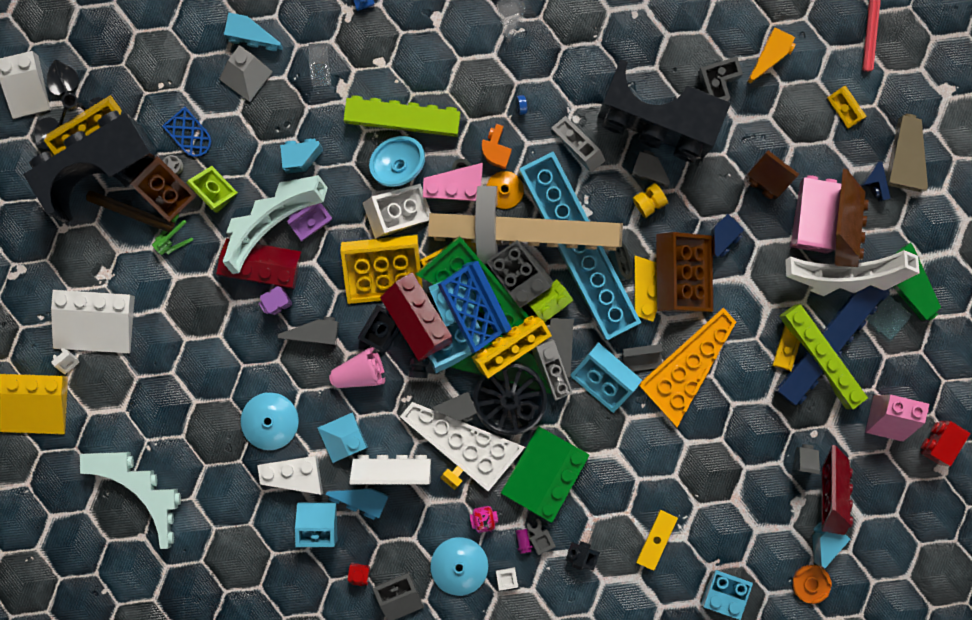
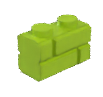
(550, 301)

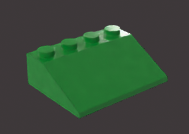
(545, 474)

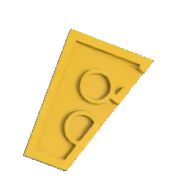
(645, 288)

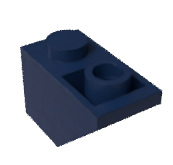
(723, 234)

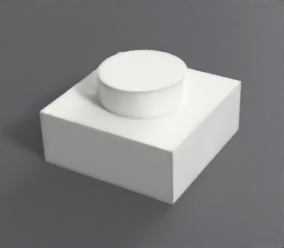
(506, 578)

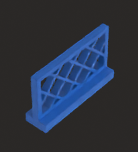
(484, 298)

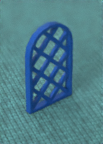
(165, 126)

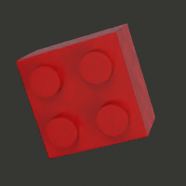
(944, 443)

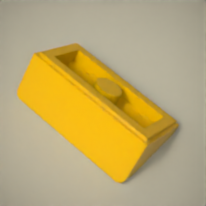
(846, 107)

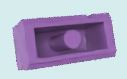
(275, 301)

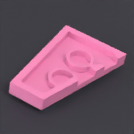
(455, 184)

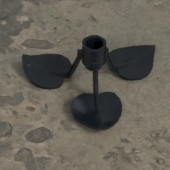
(60, 80)

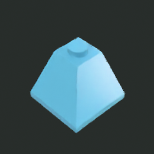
(342, 437)

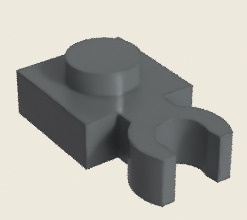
(541, 539)

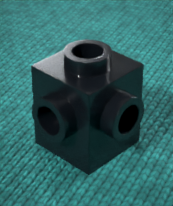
(582, 556)

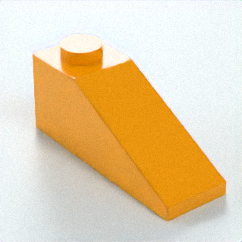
(775, 49)

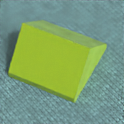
(212, 188)

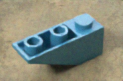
(366, 500)

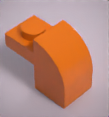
(493, 152)

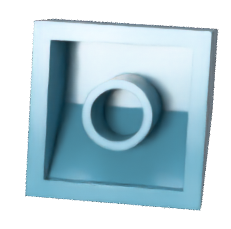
(442, 305)
(827, 545)

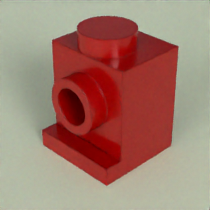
(358, 574)

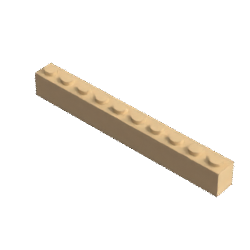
(531, 231)

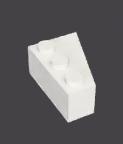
(293, 474)

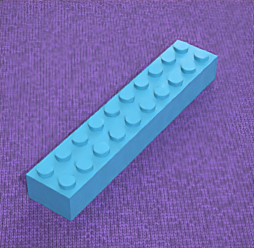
(588, 267)

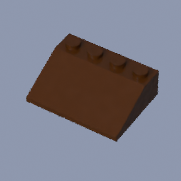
(850, 222)
(684, 272)

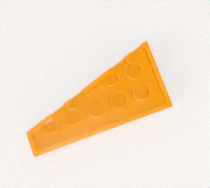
(683, 372)

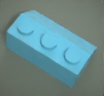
(606, 377)

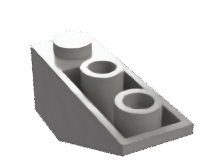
(552, 369)

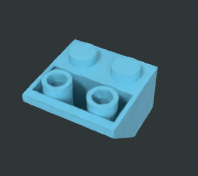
(299, 156)
(316, 525)
(726, 594)

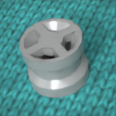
(172, 161)

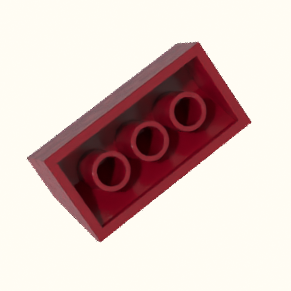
(265, 266)
(416, 317)
(836, 492)

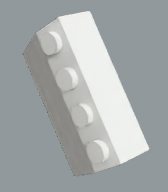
(92, 321)
(391, 470)

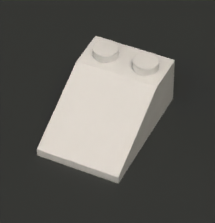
(23, 84)
(396, 210)

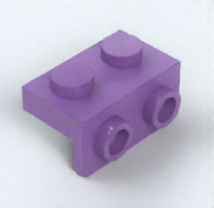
(309, 220)

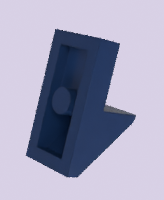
(877, 177)

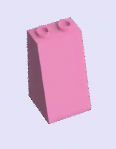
(816, 215)
(895, 417)

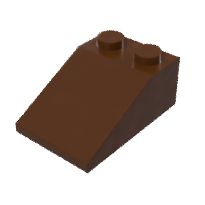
(771, 175)
(163, 189)

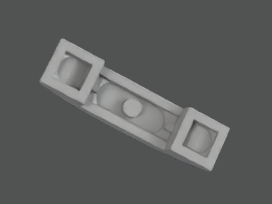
(486, 222)

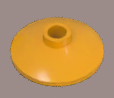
(514, 184)

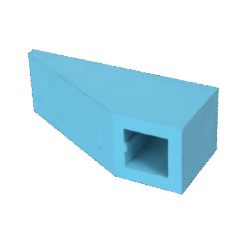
(243, 29)

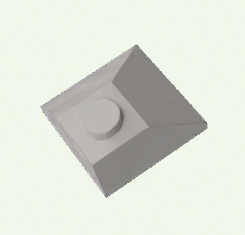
(245, 73)

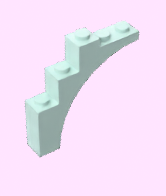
(266, 213)
(158, 502)

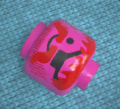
(483, 519)

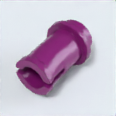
(523, 541)

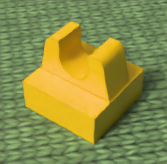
(452, 478)

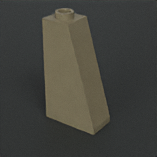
(907, 157)

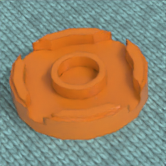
(811, 584)

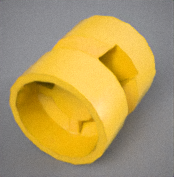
(650, 200)

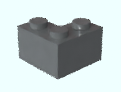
(716, 75)

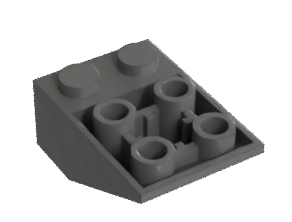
(520, 273)

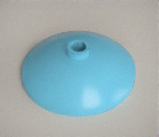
(395, 154)
(283, 421)
(463, 552)

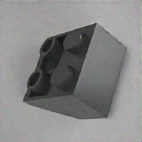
(398, 596)

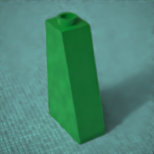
(918, 291)

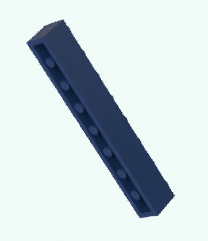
(837, 333)

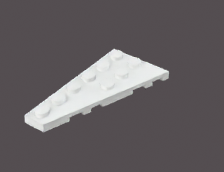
(470, 448)

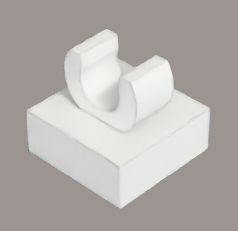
(65, 361)

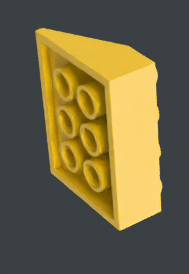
(377, 264)
(33, 403)

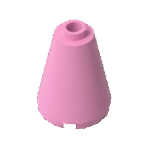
(359, 371)

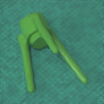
(163, 243)

